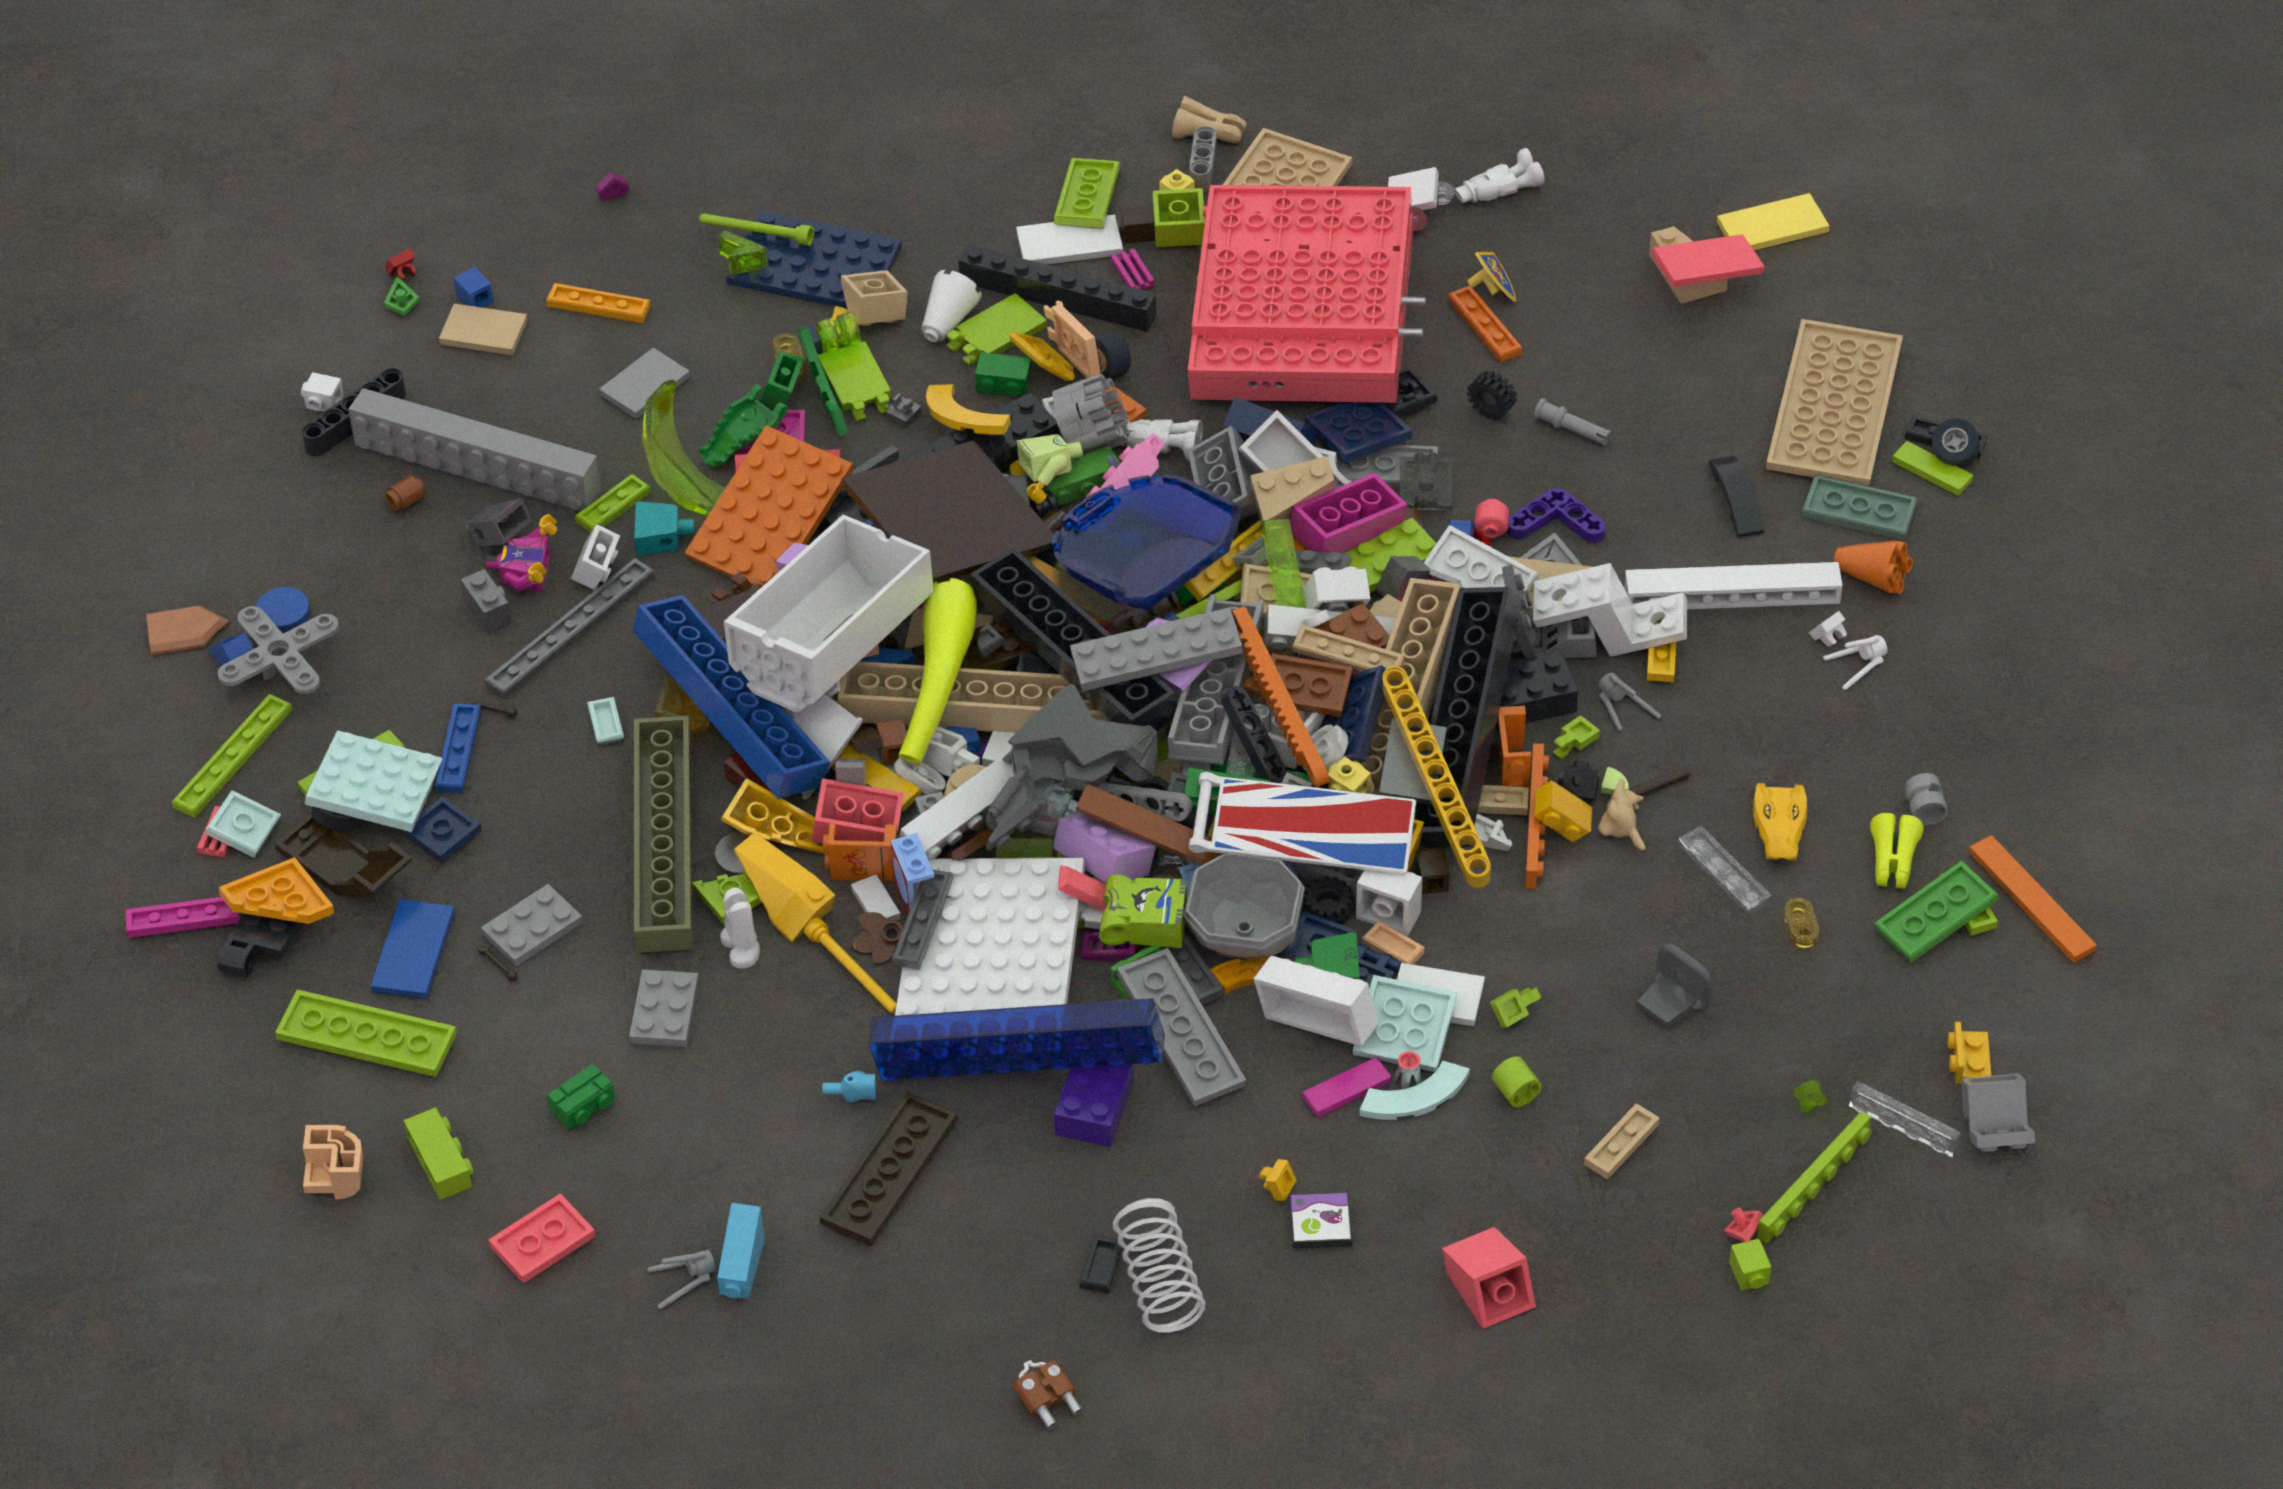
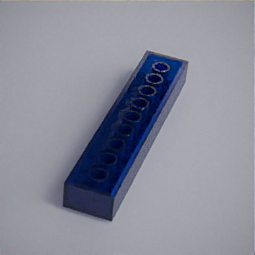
(1017, 1039)

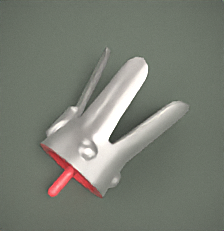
(1408, 1066)

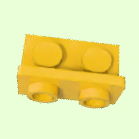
(1970, 1053)

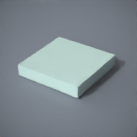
(243, 824)

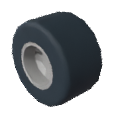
(1956, 433)

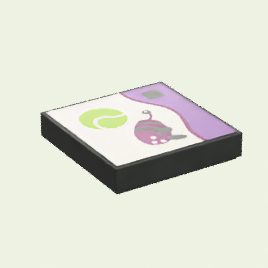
(1320, 1220)

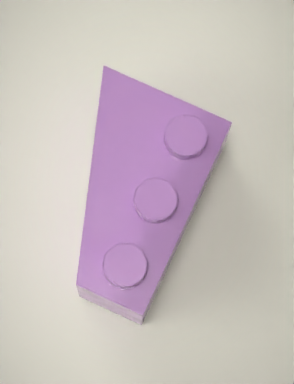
(1103, 848)

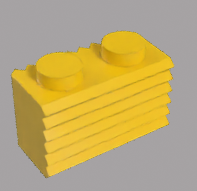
(1562, 811)

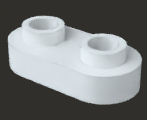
(921, 776)

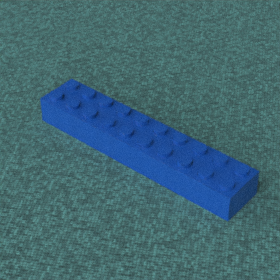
(751, 724)

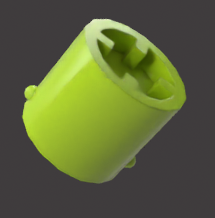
(1516, 1081)

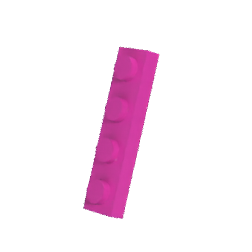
(179, 917)

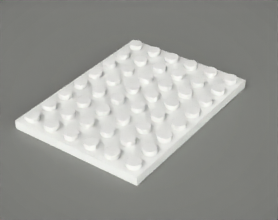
(998, 939)

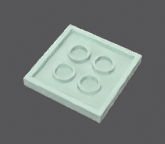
(1409, 1020)

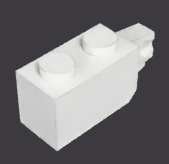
(948, 752)

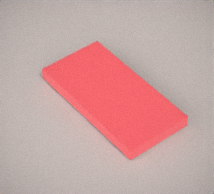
(1707, 260)

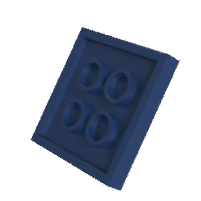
(1358, 428)

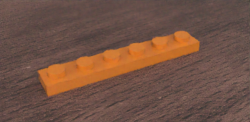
(1535, 846)

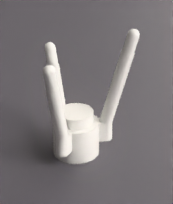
(1869, 649)

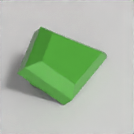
(401, 298)

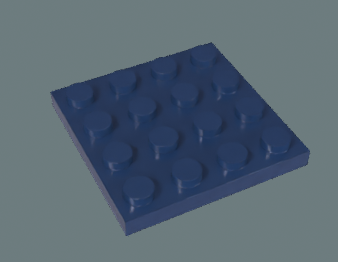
(1358, 714)

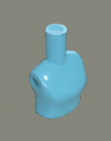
(854, 1087)

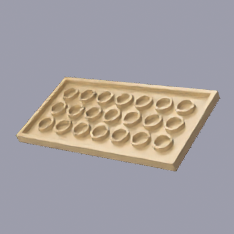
(1834, 402)

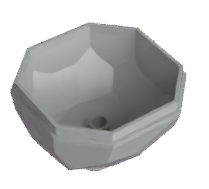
(1242, 895)

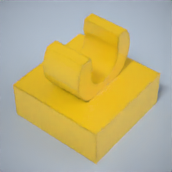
(1278, 1179)

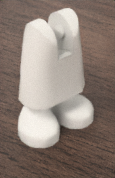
(739, 930)

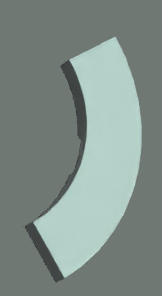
(1417, 1099)

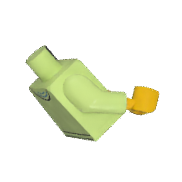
(1042, 460)

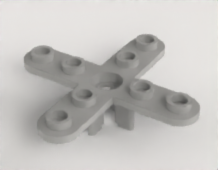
(266, 655)

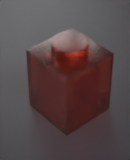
(738, 770)

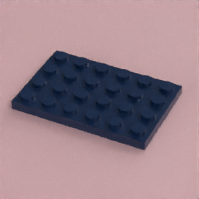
(815, 270)

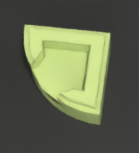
(1611, 780)

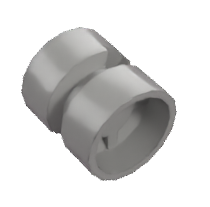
(1926, 798)

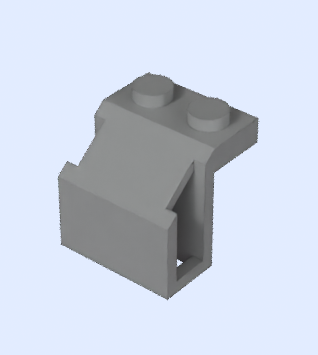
(1997, 1111)

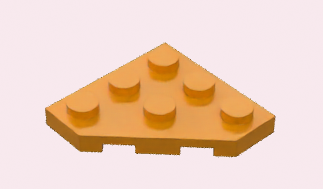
(278, 893)

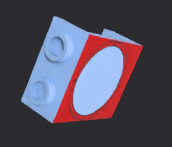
(909, 866)

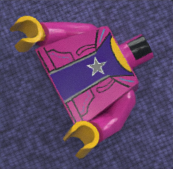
(525, 559)

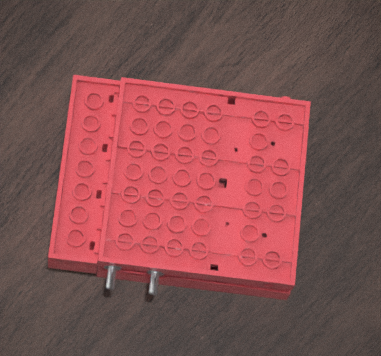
(1302, 294)

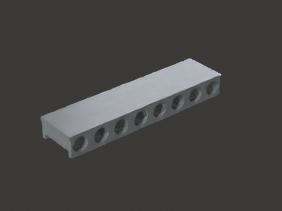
(1200, 723)

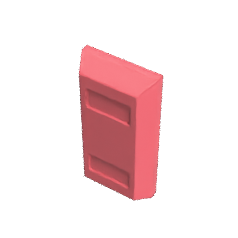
(1082, 887)

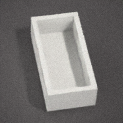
(1281, 445)
(1316, 1000)

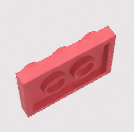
(541, 1238)

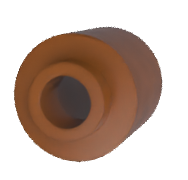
(405, 493)

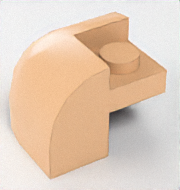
(332, 1161)

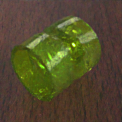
(838, 332)

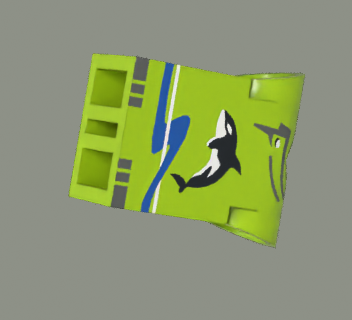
(1144, 911)

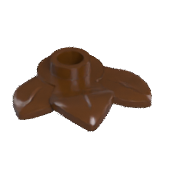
(874, 937)

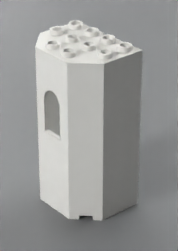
(826, 611)

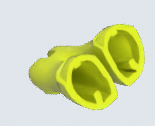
(1909, 833)

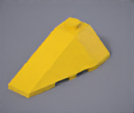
(771, 818)
(784, 886)

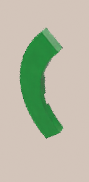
(830, 404)

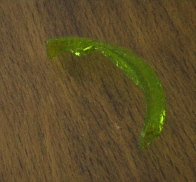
(669, 461)

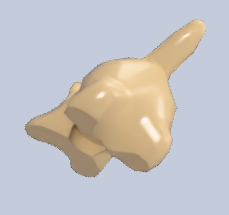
(1620, 815)

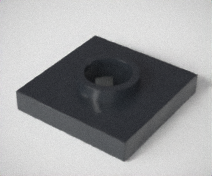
(1416, 393)

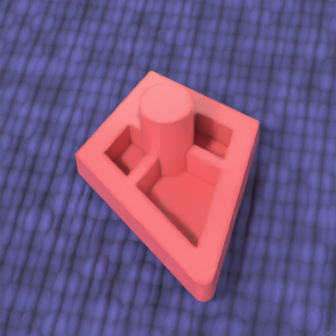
(1744, 1224)

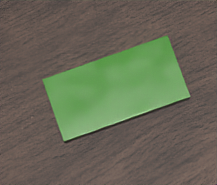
(1936, 911)

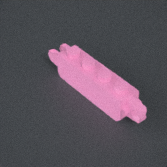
(1135, 463)

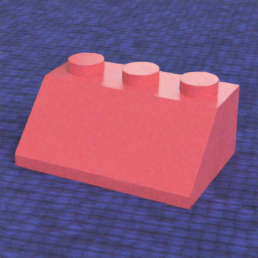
(856, 810)

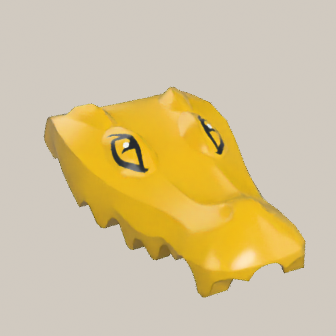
(1780, 819)

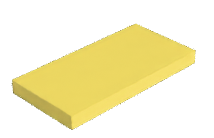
(1775, 222)

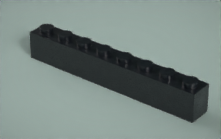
(1050, 284)

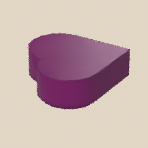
(612, 186)

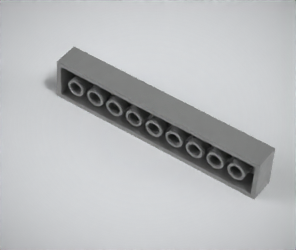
(475, 450)

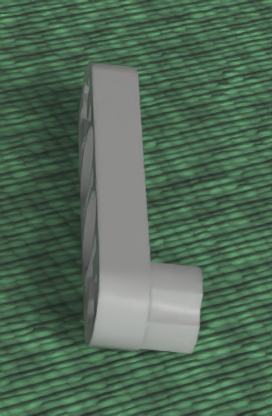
(1164, 798)

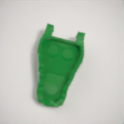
(741, 426)

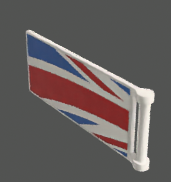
(1305, 824)

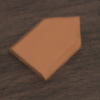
(182, 629)

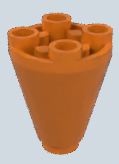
(1876, 564)

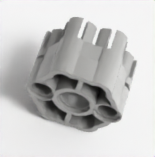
(1086, 418)

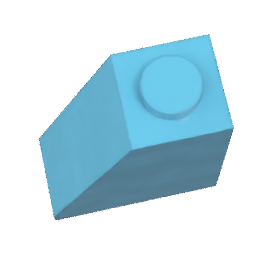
(741, 1251)

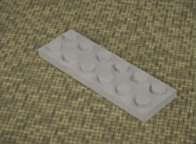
(1156, 649)
(1191, 1039)

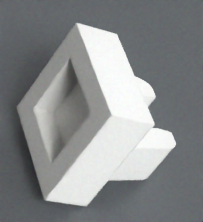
(1829, 627)

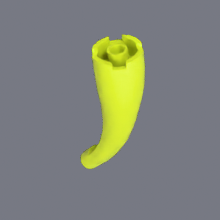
(947, 633)

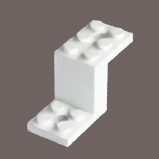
(1603, 599)

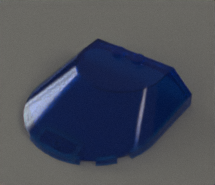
(1145, 538)

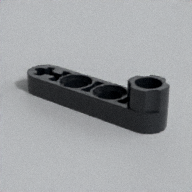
(1272, 770)

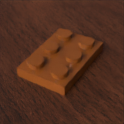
(1358, 625)

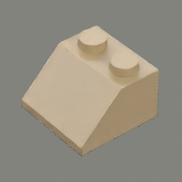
(874, 297)

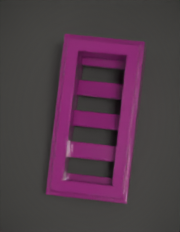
(1110, 955)

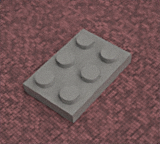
(531, 925)
(664, 1008)

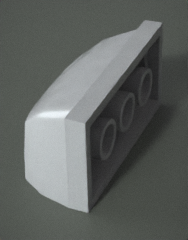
(1225, 470)

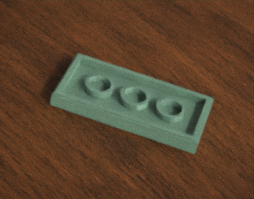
(1859, 507)

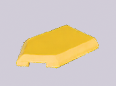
(1044, 355)

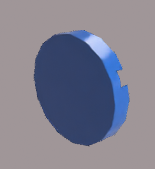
(285, 607)

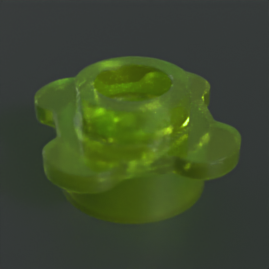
(1811, 1087)

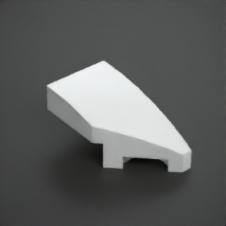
(1492, 834)

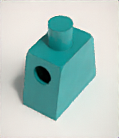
(659, 528)

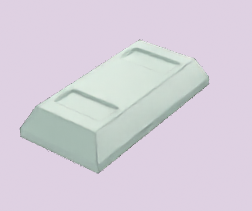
(605, 720)

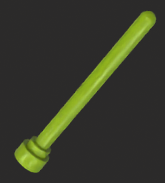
(803, 235)

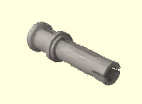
(1561, 418)

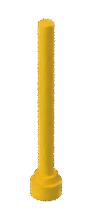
(818, 932)

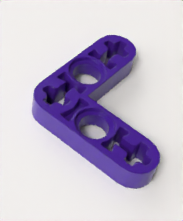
(1558, 510)

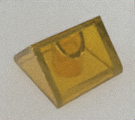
(676, 702)

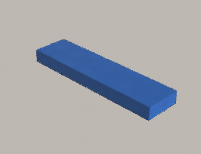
(458, 748)

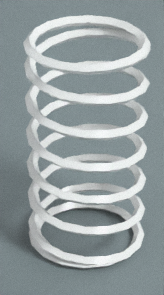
(1172, 1221)

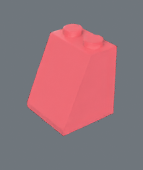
(1490, 1276)

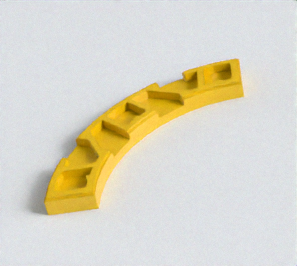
(951, 414)

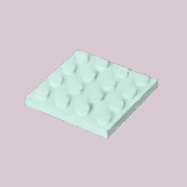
(373, 781)

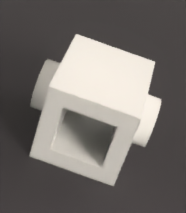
(322, 392)

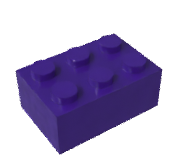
(1093, 1103)

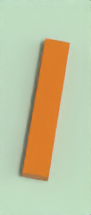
(2032, 899)

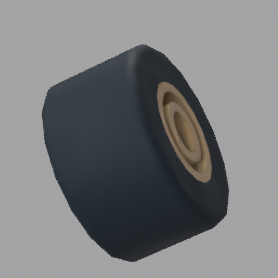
(1112, 355)

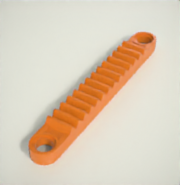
(1279, 698)

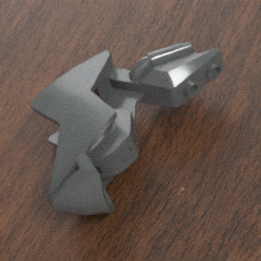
(1068, 747)

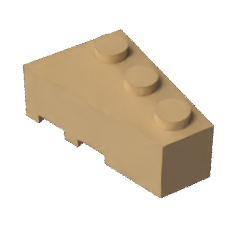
(1687, 292)
(1287, 486)

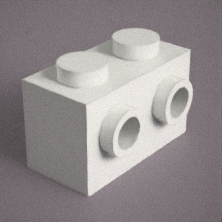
(595, 557)

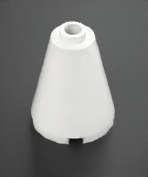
(948, 304)

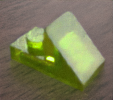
(742, 253)

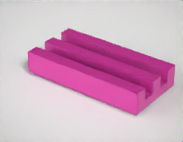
(1126, 258)

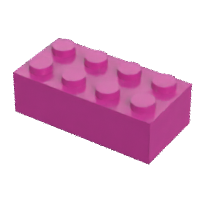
(1347, 515)

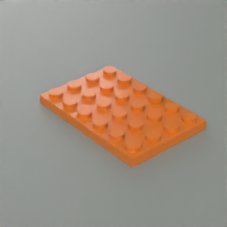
(768, 506)

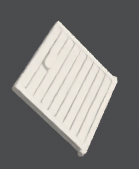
(827, 726)

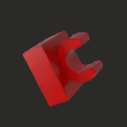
(401, 262)

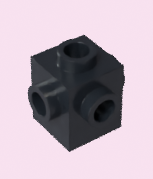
(1589, 776)

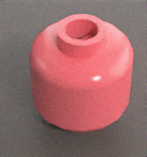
(1491, 518)

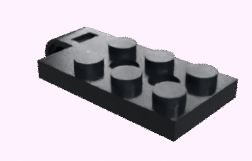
(254, 936)

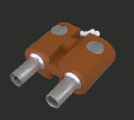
(1044, 1389)

